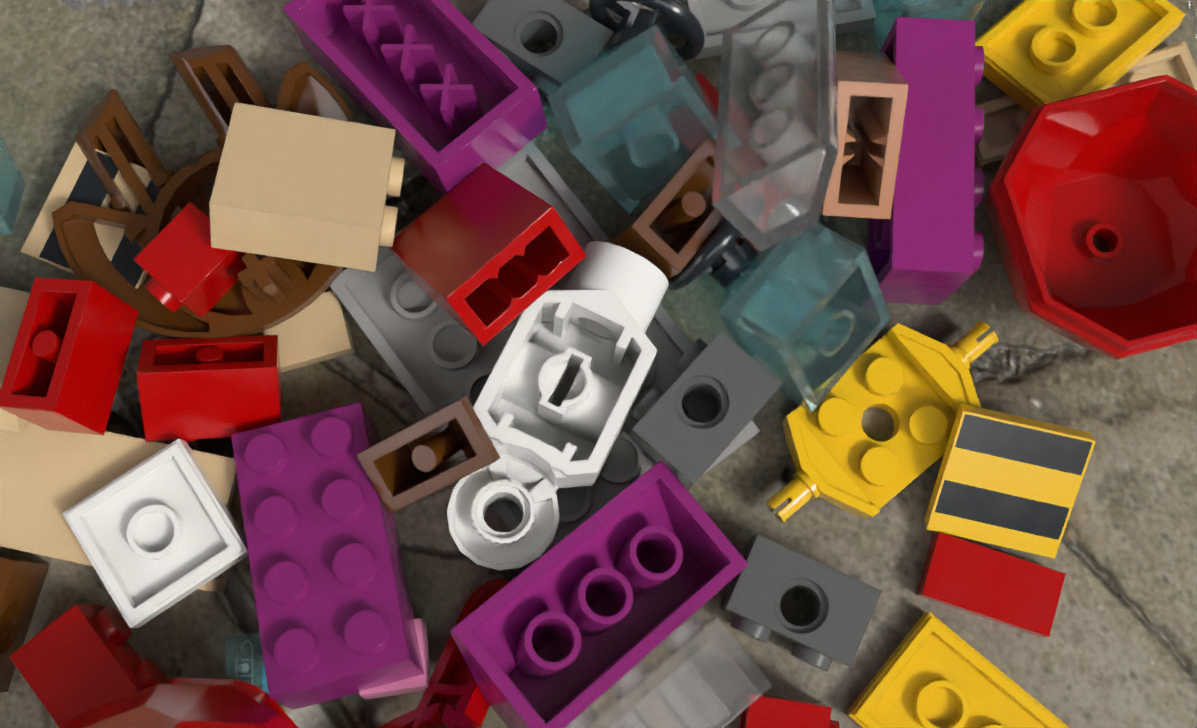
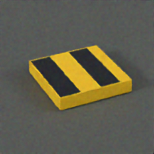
(1008, 480)

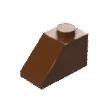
(675, 215)
(428, 455)

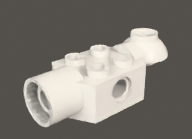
(558, 401)

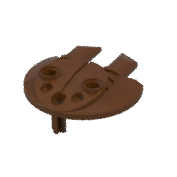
(270, 286)

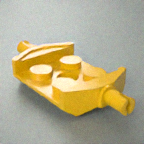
(919, 388)

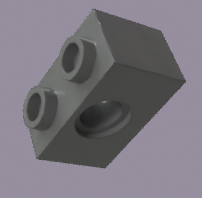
(518, 23)
(734, 383)
(839, 603)

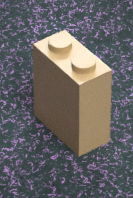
(305, 188)

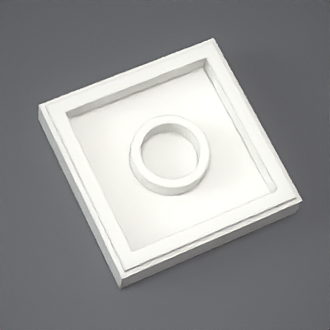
(157, 533)

